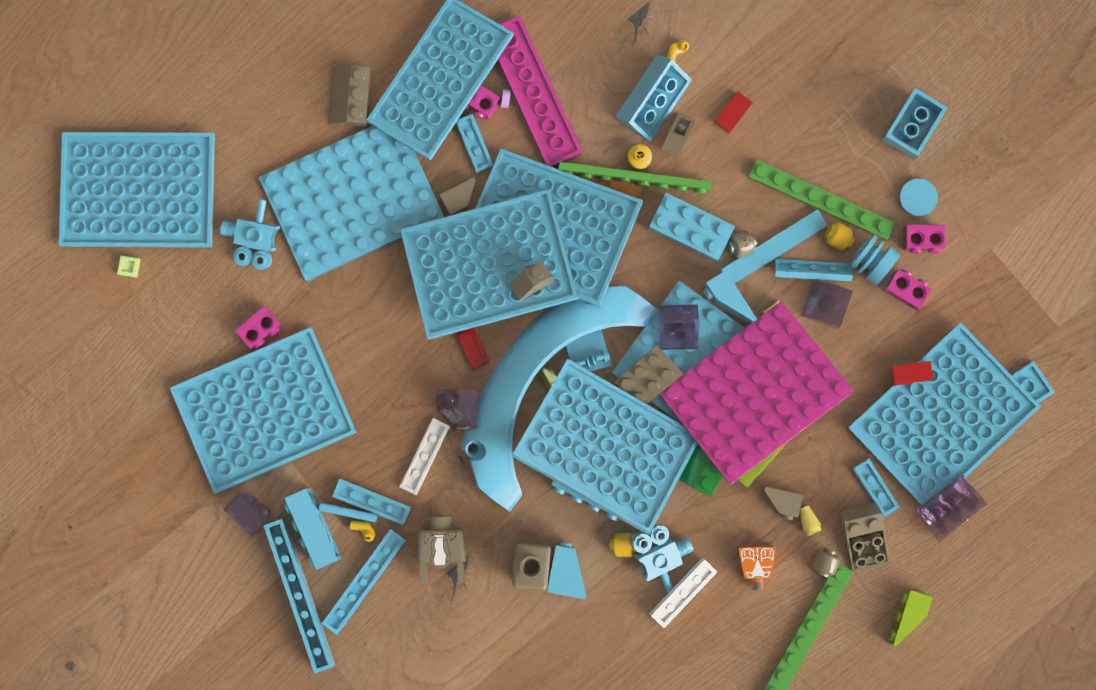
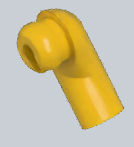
(677, 48)
(365, 528)

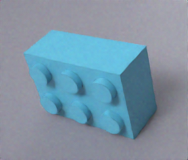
(914, 124)

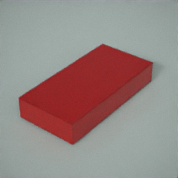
(733, 112)
(473, 348)
(912, 373)

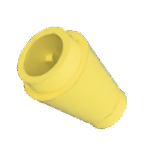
(809, 521)

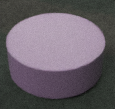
(505, 98)

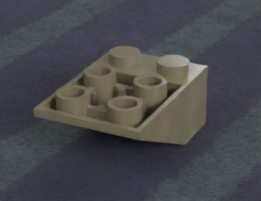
(864, 536)

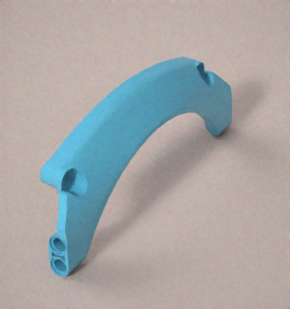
(508, 382)

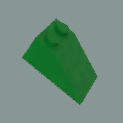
(701, 473)

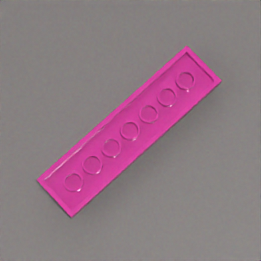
(537, 97)

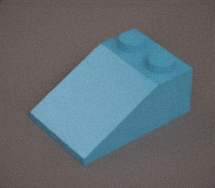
(727, 296)

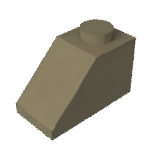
(678, 135)
(458, 198)
(531, 280)
(784, 502)

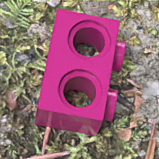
(480, 96)
(924, 232)
(905, 294)
(256, 323)

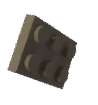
(649, 376)

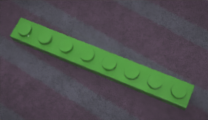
(642, 179)
(821, 200)
(808, 629)

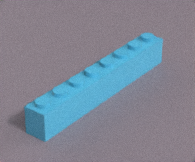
(299, 595)

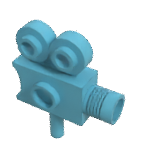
(252, 235)
(660, 557)

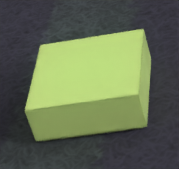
(128, 266)

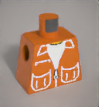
(756, 564)

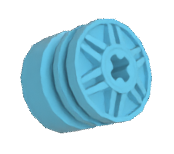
(875, 259)

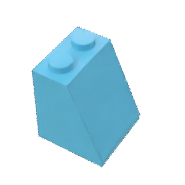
(565, 573)

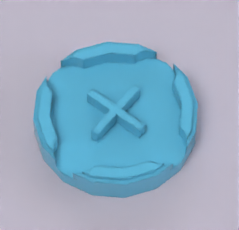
(918, 197)

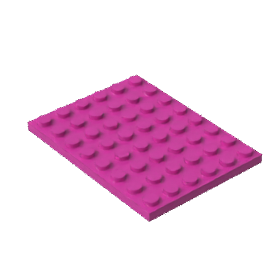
(756, 392)

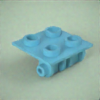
(589, 351)

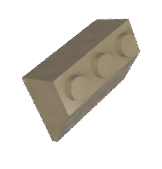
(351, 96)

